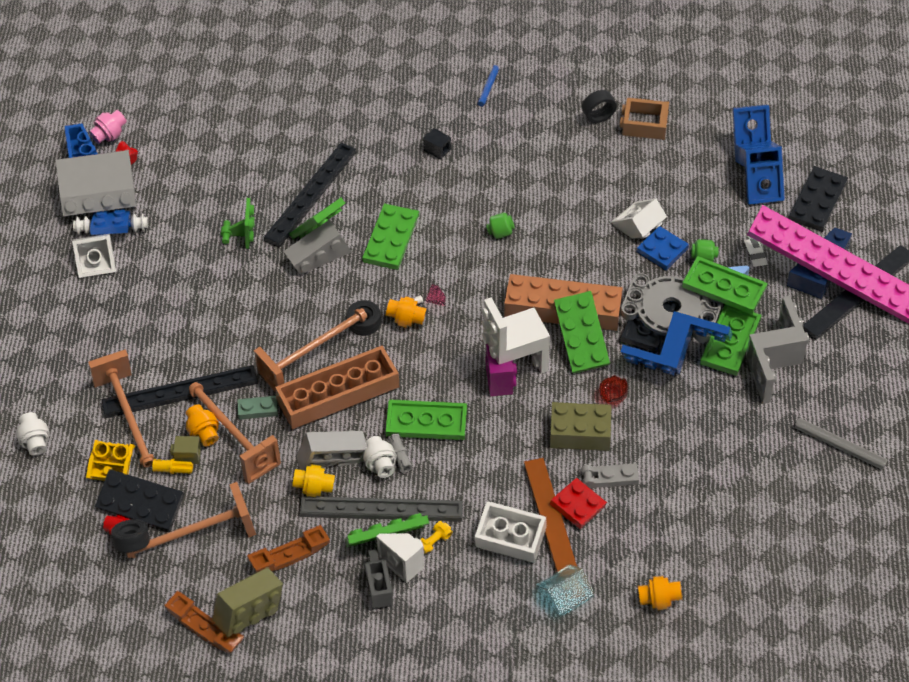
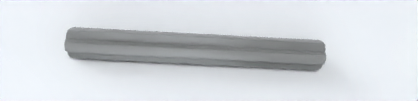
(841, 443)

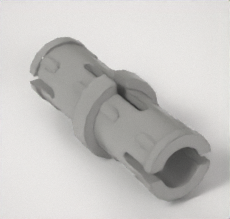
(401, 453)

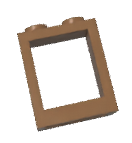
(644, 129)

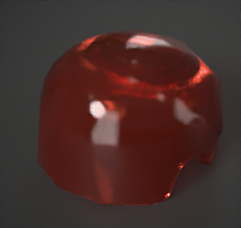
(613, 390)

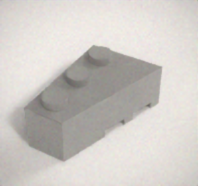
(317, 248)
(331, 448)

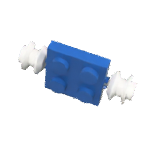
(110, 223)

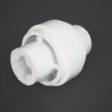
(32, 433)
(379, 457)

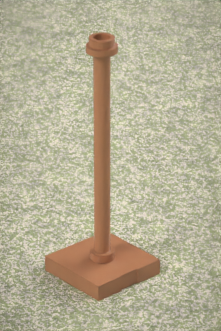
(111, 369)
(272, 372)
(256, 459)
(238, 511)

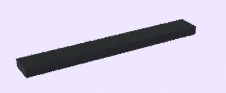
(309, 195)
(848, 301)
(180, 391)

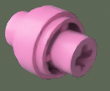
(107, 126)

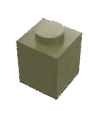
(186, 449)

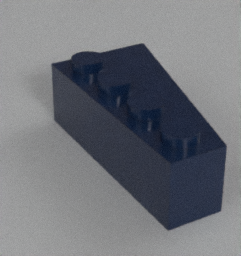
(811, 282)

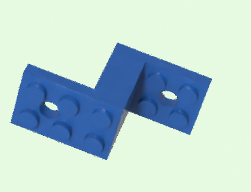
(758, 154)
(676, 343)

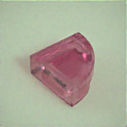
(436, 296)

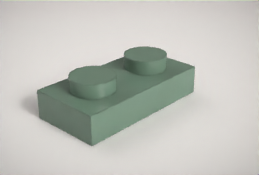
(257, 407)

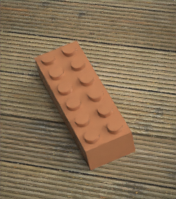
(540, 293)
(337, 387)

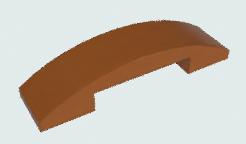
(291, 552)
(200, 623)

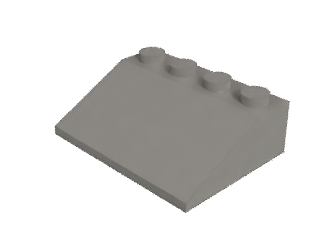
(95, 183)

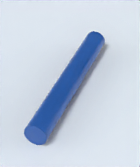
(488, 85)

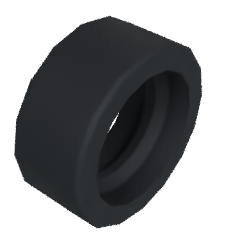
(595, 99)

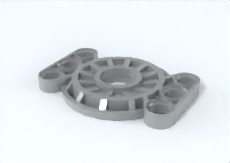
(650, 304)

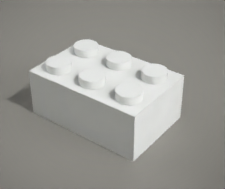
(510, 531)

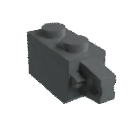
(378, 581)

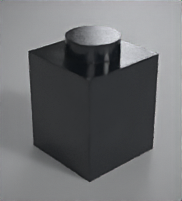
(437, 143)

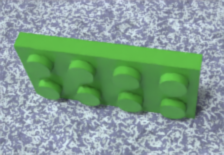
(318, 219)
(391, 236)
(724, 285)
(581, 332)
(730, 355)
(426, 419)
(394, 527)

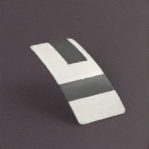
(756, 252)

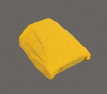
(108, 456)

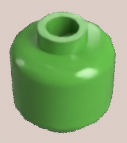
(500, 225)
(704, 249)

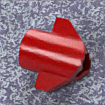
(122, 146)
(111, 521)

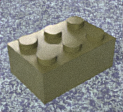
(580, 426)
(247, 602)

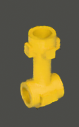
(441, 530)

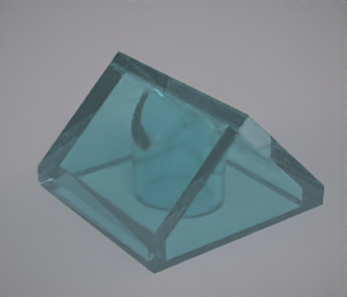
(566, 589)

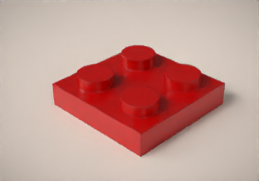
(578, 503)

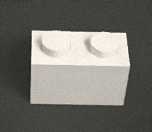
(640, 218)
(94, 255)
(402, 554)

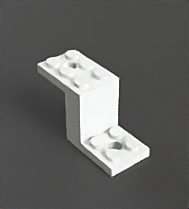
(515, 336)

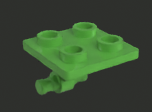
(241, 228)

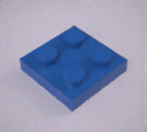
(662, 248)

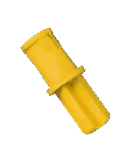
(172, 466)

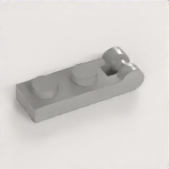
(610, 475)

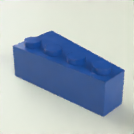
(78, 141)

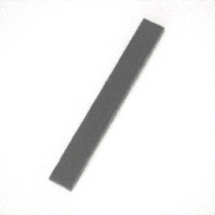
(380, 508)

